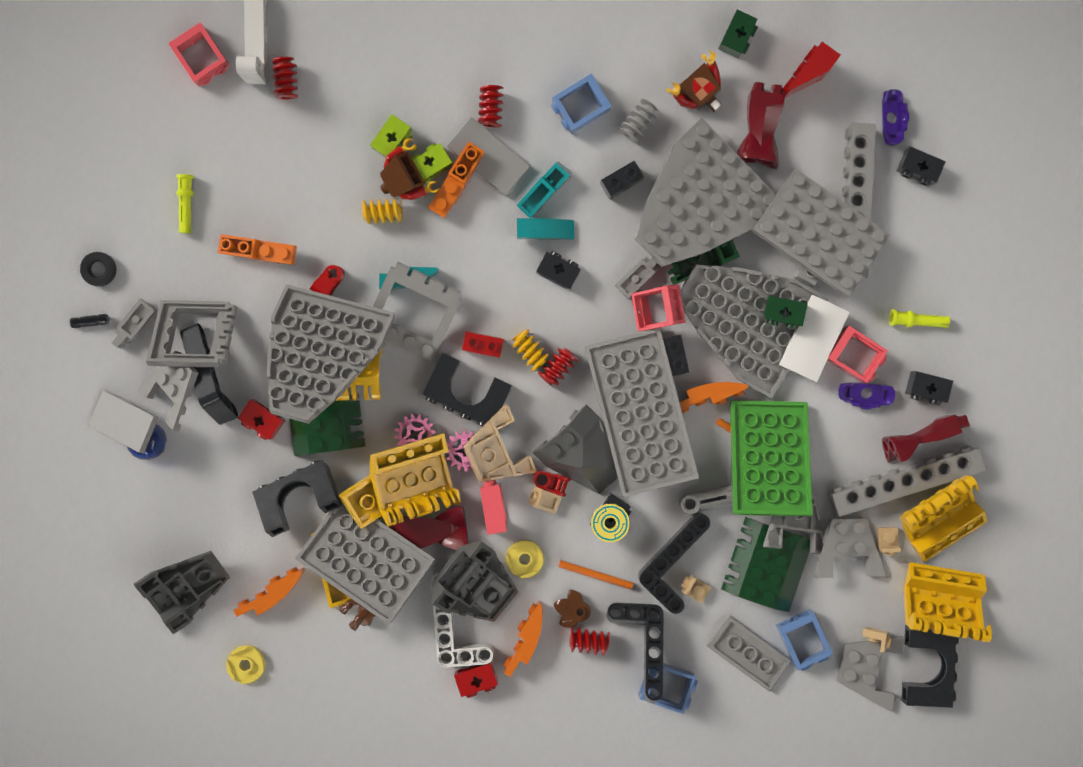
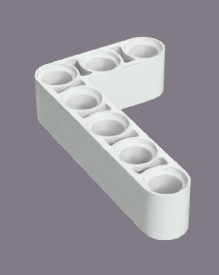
(254, 65)
(449, 647)

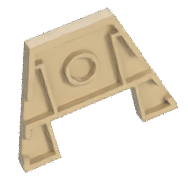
(488, 453)

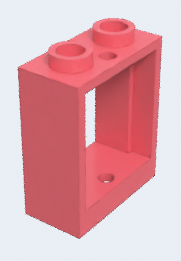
(188, 39)
(672, 304)
(878, 360)
(493, 507)

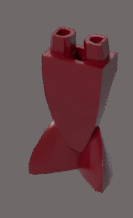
(762, 120)
(903, 446)
(447, 529)

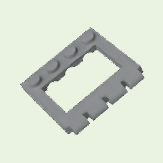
(434, 291)
(165, 329)

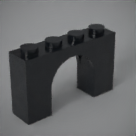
(440, 390)
(271, 496)
(940, 690)

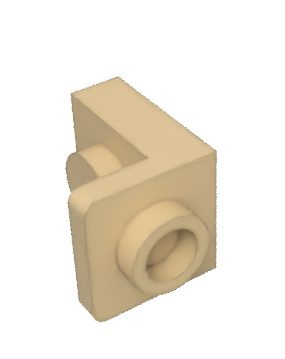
(544, 500)
(888, 540)
(695, 588)
(875, 635)

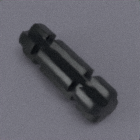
(87, 321)

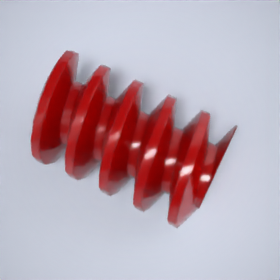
(283, 78)
(489, 105)
(558, 366)
(589, 641)

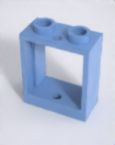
(598, 95)
(799, 621)
(685, 701)

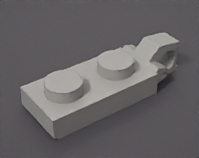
(637, 277)
(133, 323)

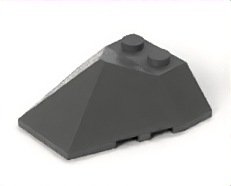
(581, 452)
(473, 583)
(182, 588)

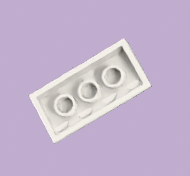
(815, 339)

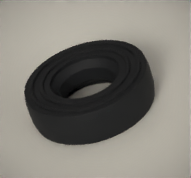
(89, 260)

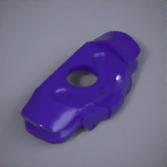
(893, 103)
(880, 395)

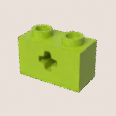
(392, 128)
(439, 158)

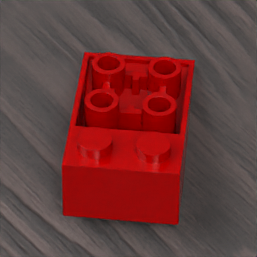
(817, 65)

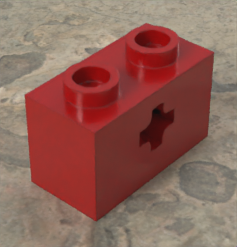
(483, 344)
(255, 410)
(465, 677)

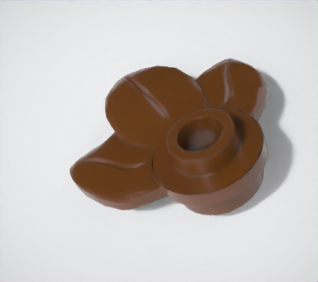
(569, 608)

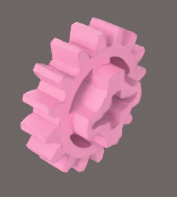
(410, 426)
(452, 450)

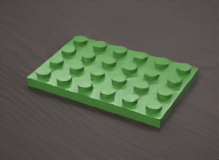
(770, 458)

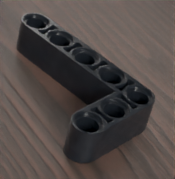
(207, 384)
(670, 560)
(649, 642)

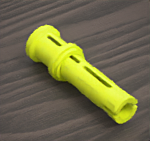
(184, 193)
(910, 318)

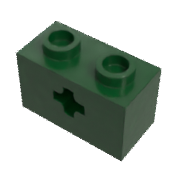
(741, 23)
(795, 309)

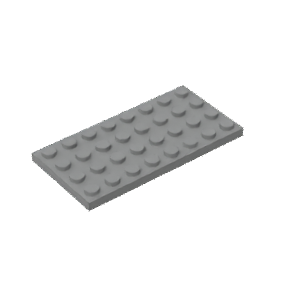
(641, 412)

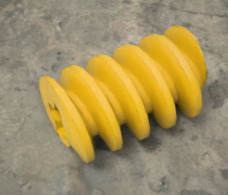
(382, 212)
(529, 349)

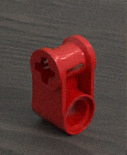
(326, 283)
(553, 482)

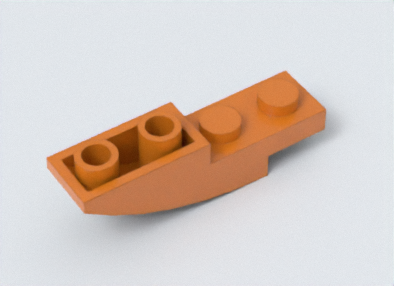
(457, 180)
(257, 249)
(715, 392)
(276, 589)
(530, 633)

